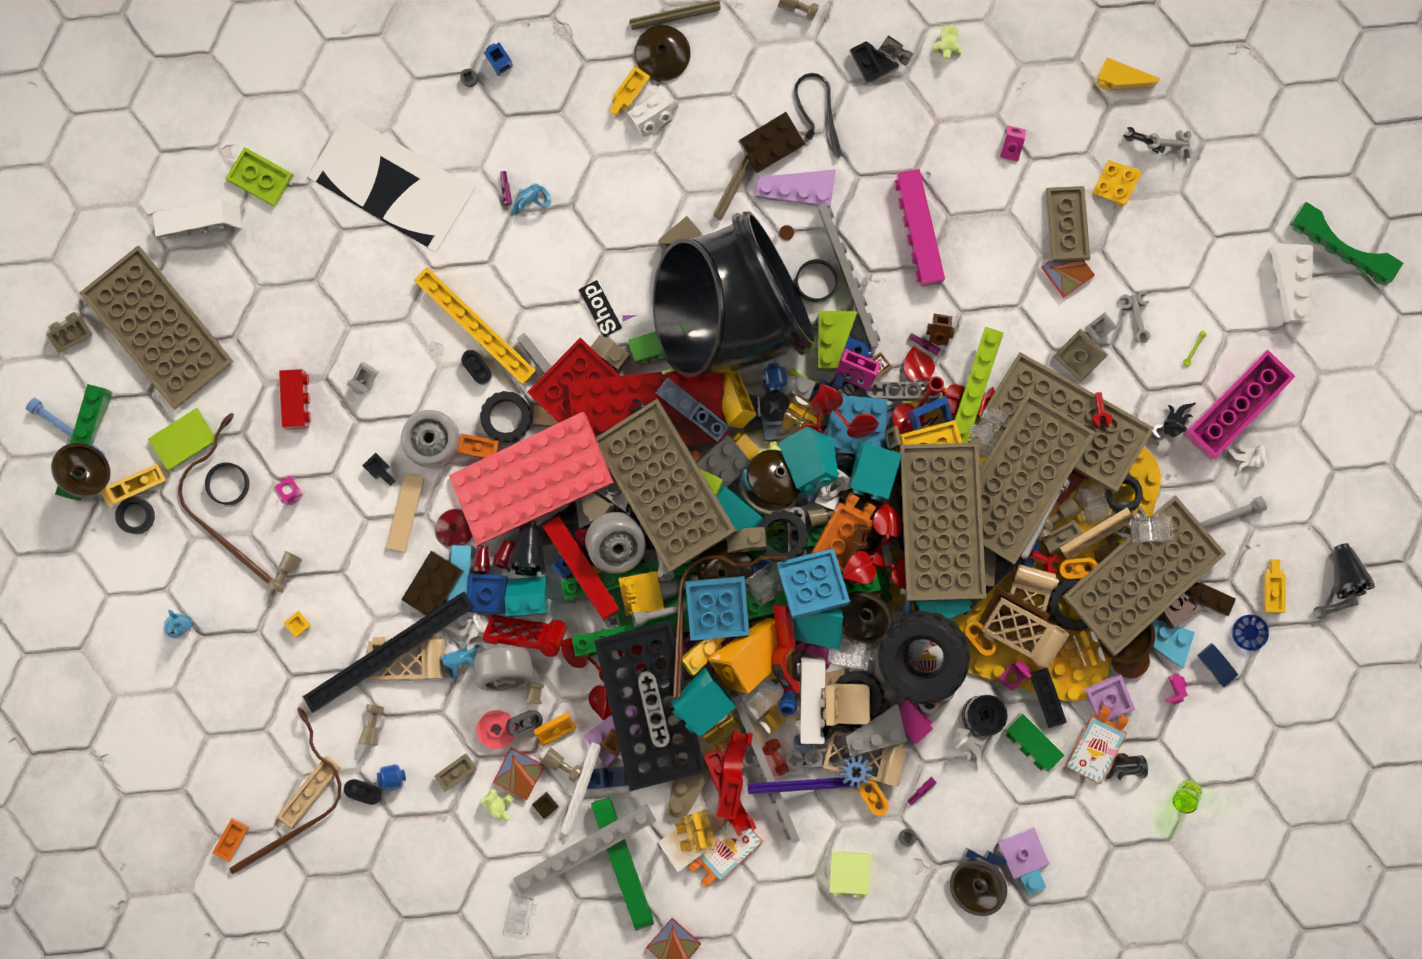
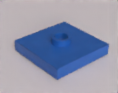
(487, 593)

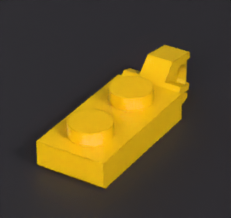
(628, 91)
(1274, 588)
(699, 654)

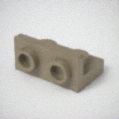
(68, 332)

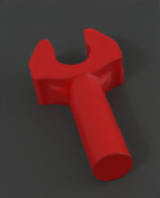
(986, 397)
(1101, 412)
(1047, 561)

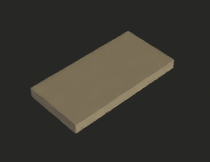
(1067, 224)

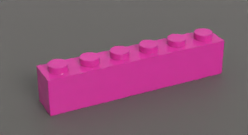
(920, 228)

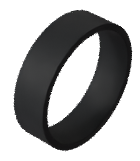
(819, 261)
(211, 472)

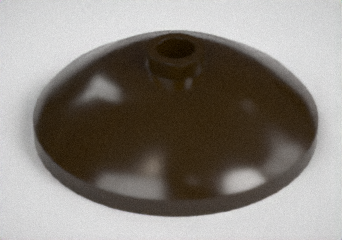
(666, 64)
(84, 461)
(766, 481)
(710, 568)
(862, 625)
(1136, 649)
(974, 896)

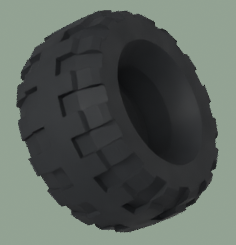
(917, 685)

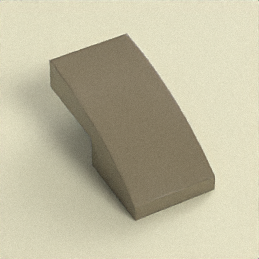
(892, 439)

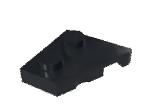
(872, 62)
(568, 517)

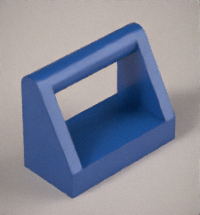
(941, 402)

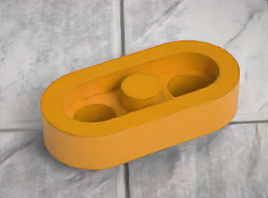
(1077, 567)
(978, 639)
(873, 797)

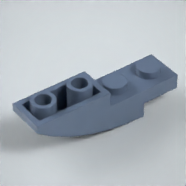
(692, 410)

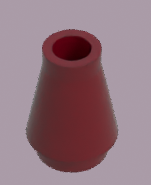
(503, 554)
(481, 561)

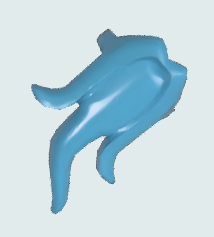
(530, 195)
(180, 621)
(457, 658)

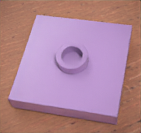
(1112, 694)
(1023, 853)

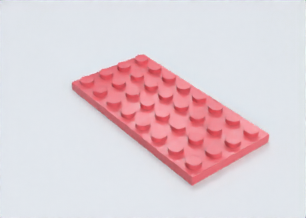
(531, 478)

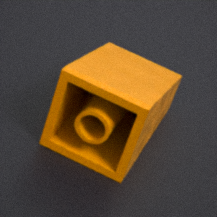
(747, 658)

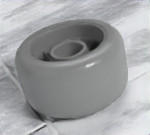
(445, 442)
(615, 542)
(503, 669)

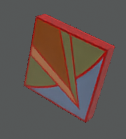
(1067, 275)
(518, 773)
(673, 942)

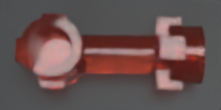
(770, 748)

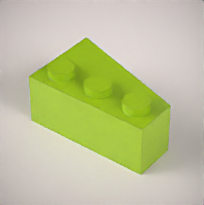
(832, 337)

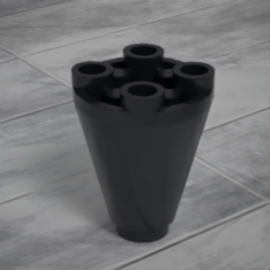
(1350, 573)

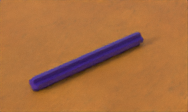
(797, 785)

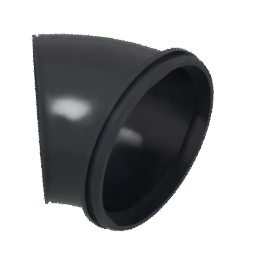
(731, 300)

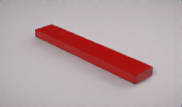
(581, 568)

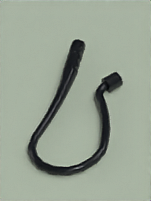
(832, 131)

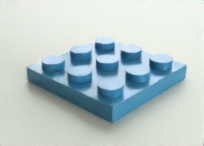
(850, 408)
(813, 583)
(717, 608)

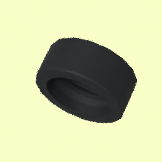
(1116, 507)
(120, 511)

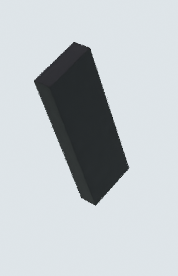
(1048, 697)

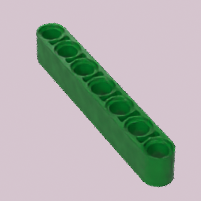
(624, 868)

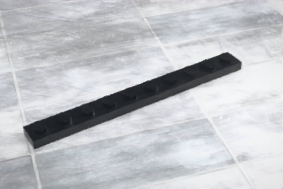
(388, 652)

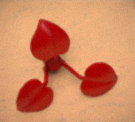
(921, 366)
(830, 399)
(862, 566)
(597, 696)

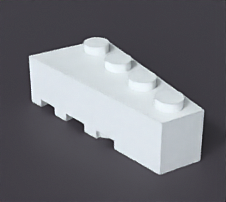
(197, 219)
(1294, 280)
(811, 700)

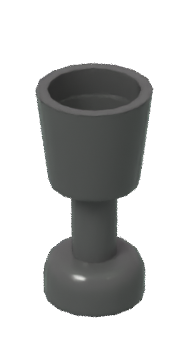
(671, 588)

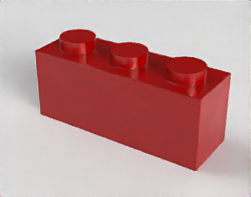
(294, 399)

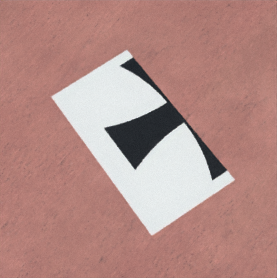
(391, 182)

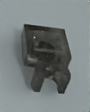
(894, 49)

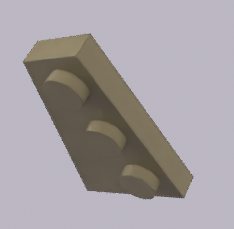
(685, 792)

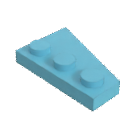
(1172, 642)

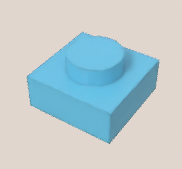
(1033, 882)

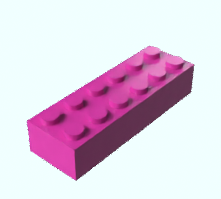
(1239, 405)

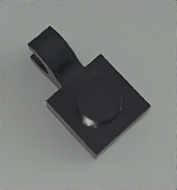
(377, 468)

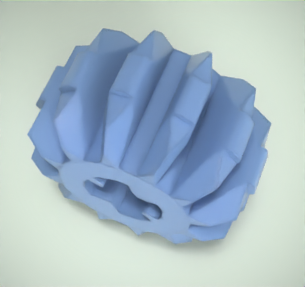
(862, 771)

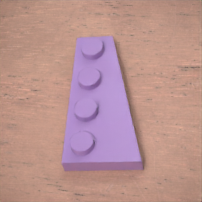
(802, 188)
(599, 733)

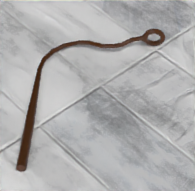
(231, 548)
(679, 631)
(277, 843)

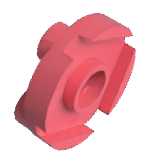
(490, 738)

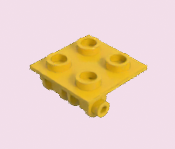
(1117, 183)
(641, 593)

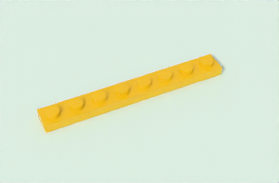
(475, 326)

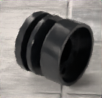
(994, 711)

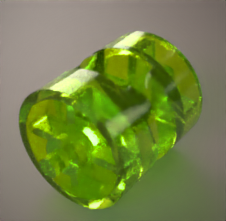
(1187, 796)

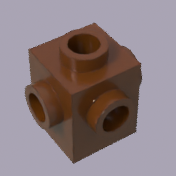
(940, 329)

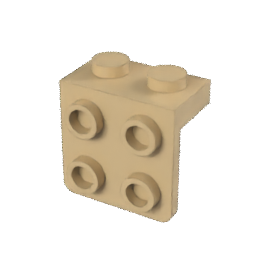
(847, 704)

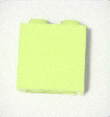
(850, 873)

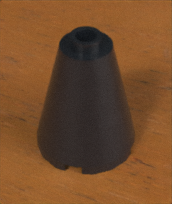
(527, 552)

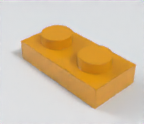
(555, 729)

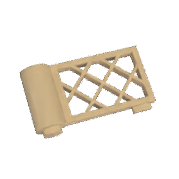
(1035, 581)
(1044, 649)
(431, 660)
(890, 764)

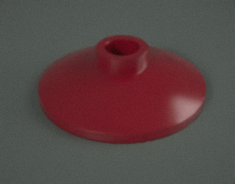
(449, 537)

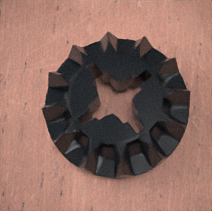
(765, 406)

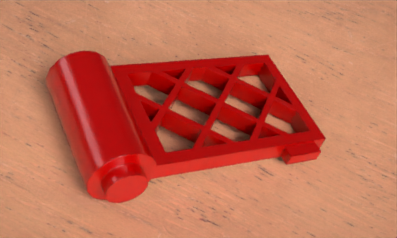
(548, 638)

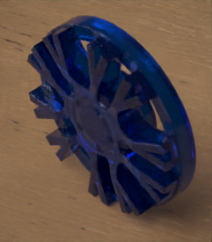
(1250, 632)

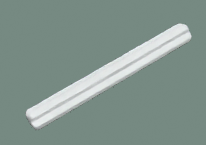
(580, 788)

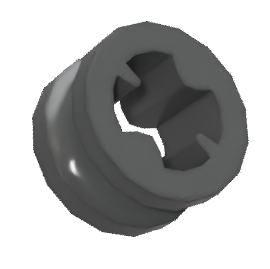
(466, 72)
(901, 835)

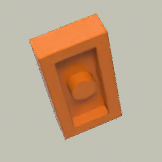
(477, 446)
(230, 840)

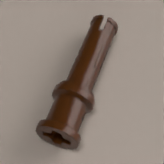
(859, 541)

